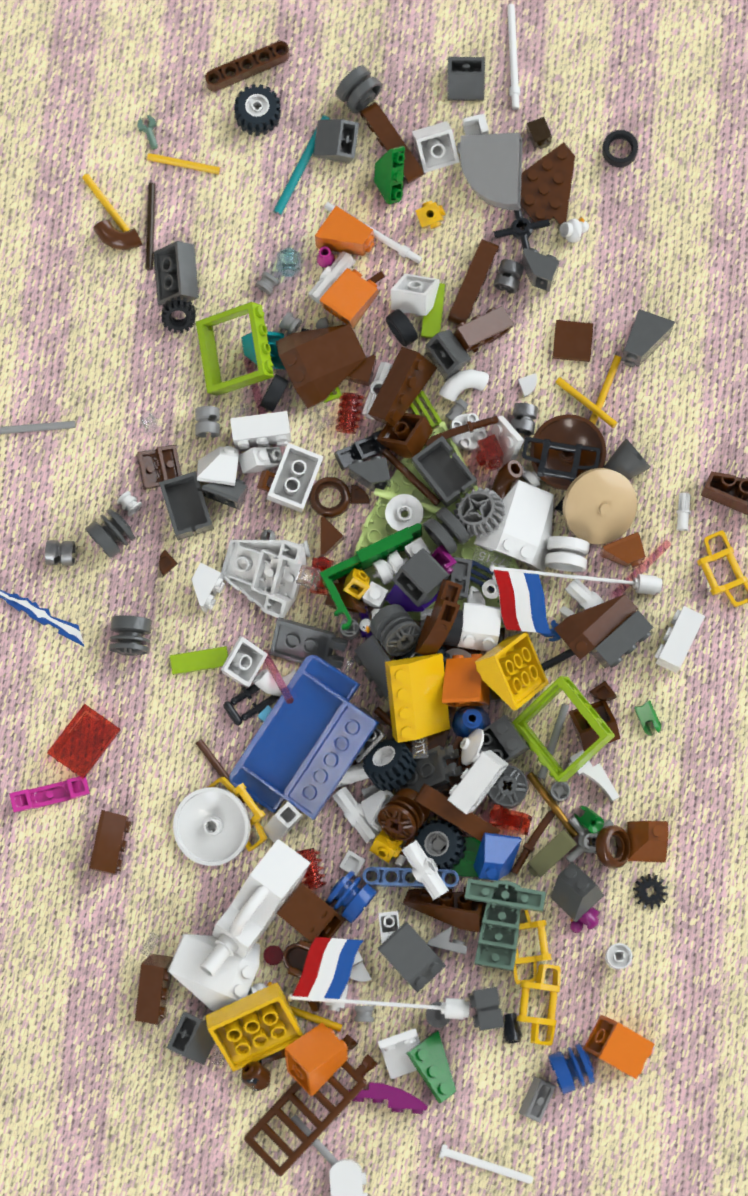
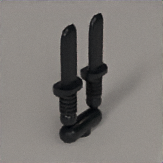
(258, 708)

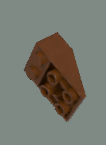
(310, 914)

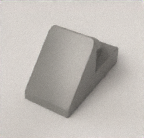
(442, 941)

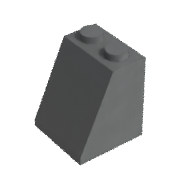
(645, 337)

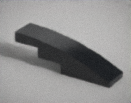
(360, 450)

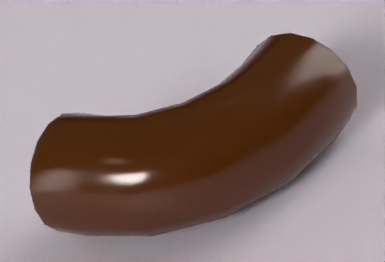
(117, 239)
(506, 476)

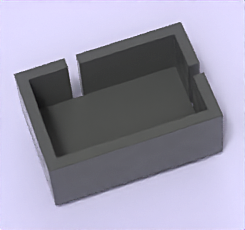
(442, 473)
(186, 505)
(622, 640)
(487, 1009)

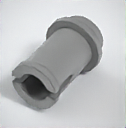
(457, 409)

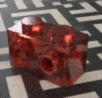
(489, 453)

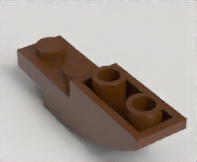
(441, 620)

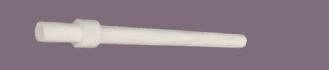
(514, 89)
(404, 251)

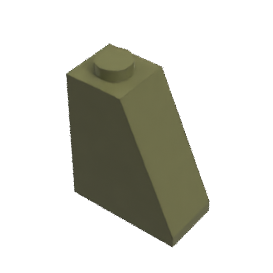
(551, 854)

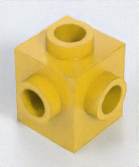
(423, 215)
(386, 847)

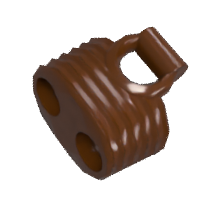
(295, 957)

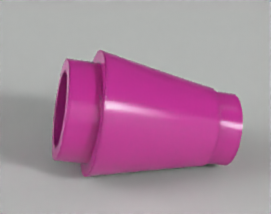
(325, 257)

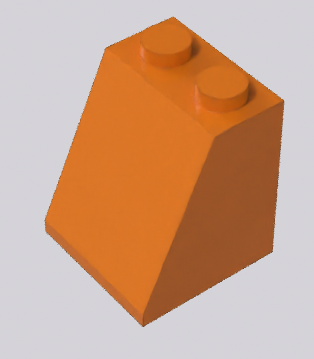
(345, 233)
(349, 297)
(463, 683)
(619, 1046)
(315, 1058)

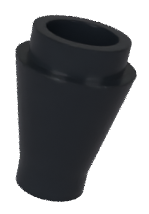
(511, 1031)

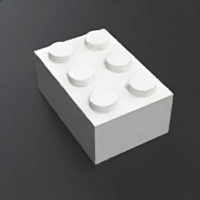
(261, 430)
(294, 477)
(679, 639)
(477, 781)

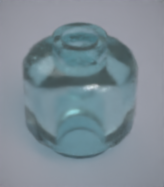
(288, 262)

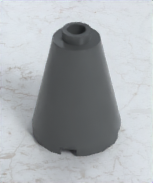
(627, 461)

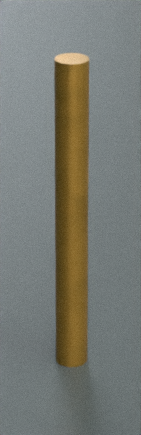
(552, 804)

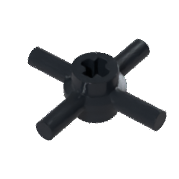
(522, 235)

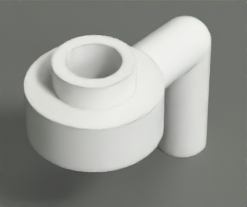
(531, 478)
(491, 582)

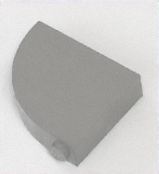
(493, 167)

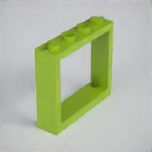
(209, 352)
(584, 707)

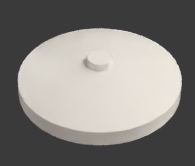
(211, 826)

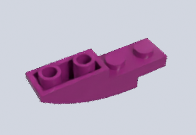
(397, 1098)

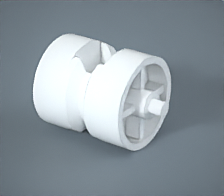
(387, 569)

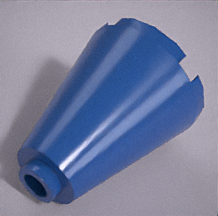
(461, 724)

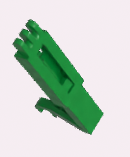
(364, 559)

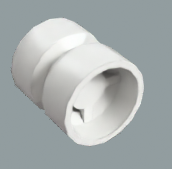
(618, 956)

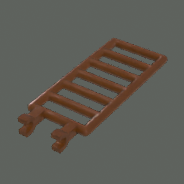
(367, 1064)

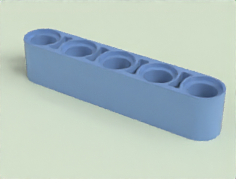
(382, 873)

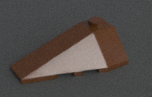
(590, 627)
(448, 908)

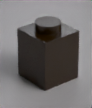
(539, 133)

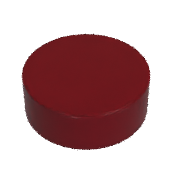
(273, 955)

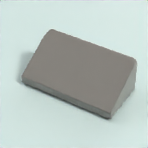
(537, 1099)

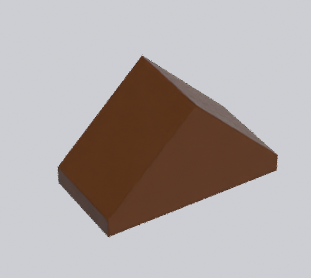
(363, 372)
(329, 537)

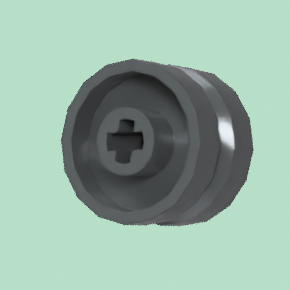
(358, 89)
(446, 530)

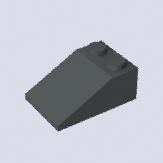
(411, 956)

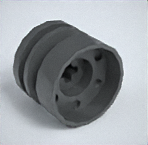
(110, 533)
(395, 630)
(130, 638)
(518, 790)

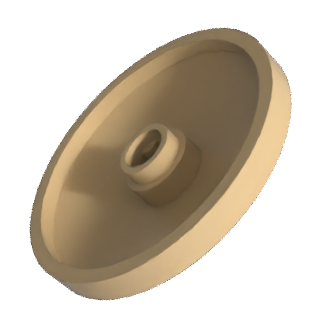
(599, 506)

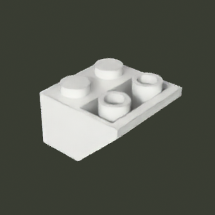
(207, 582)

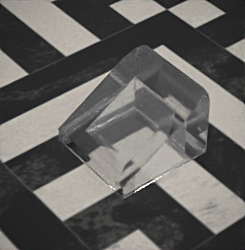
(240, 410)
(309, 577)

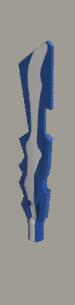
(43, 616)

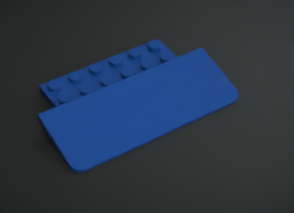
(307, 743)

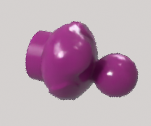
(590, 919)

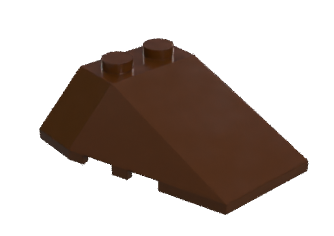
(320, 360)

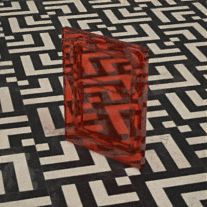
(83, 741)

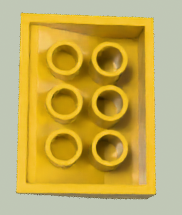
(513, 670)
(416, 697)
(254, 1027)

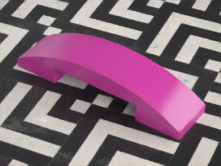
(49, 794)

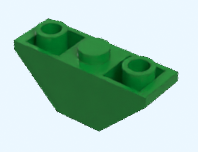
(390, 174)

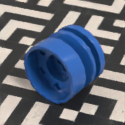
(351, 896)
(571, 1068)

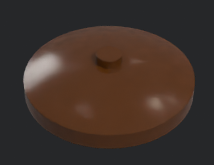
(568, 430)

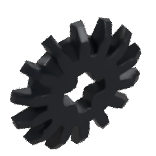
(658, 888)

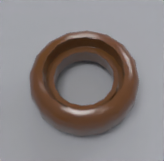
(325, 483)
(603, 848)

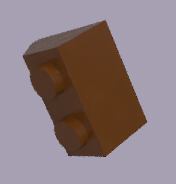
(407, 436)
(584, 731)

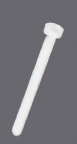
(484, 1164)

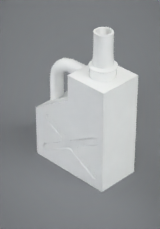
(256, 904)

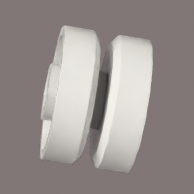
(567, 554)

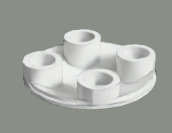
(467, 440)

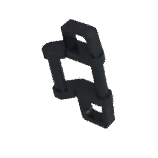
(547, 444)

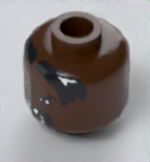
(255, 1076)

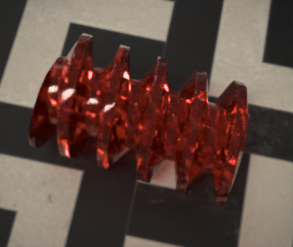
(348, 413)
(312, 874)

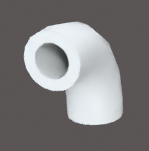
(463, 380)
(266, 682)

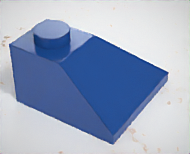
(496, 856)

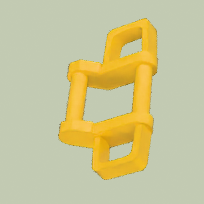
(728, 552)
(258, 815)
(540, 925)
(550, 1021)

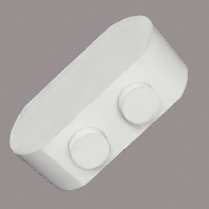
(347, 1178)

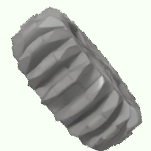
(487, 503)

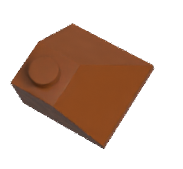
(625, 551)
(648, 840)

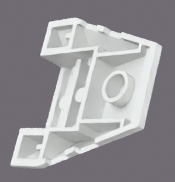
(524, 526)
(265, 572)
(228, 983)

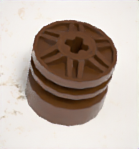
(402, 815)

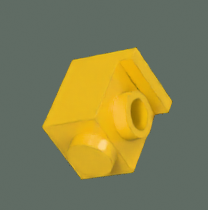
(360, 580)

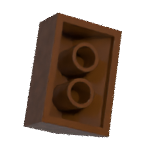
(110, 843)

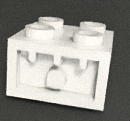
(395, 1050)

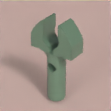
(149, 131)

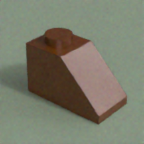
(350, 602)

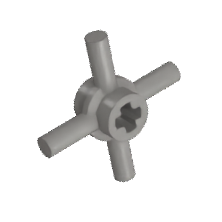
(582, 840)

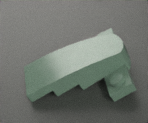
(501, 919)

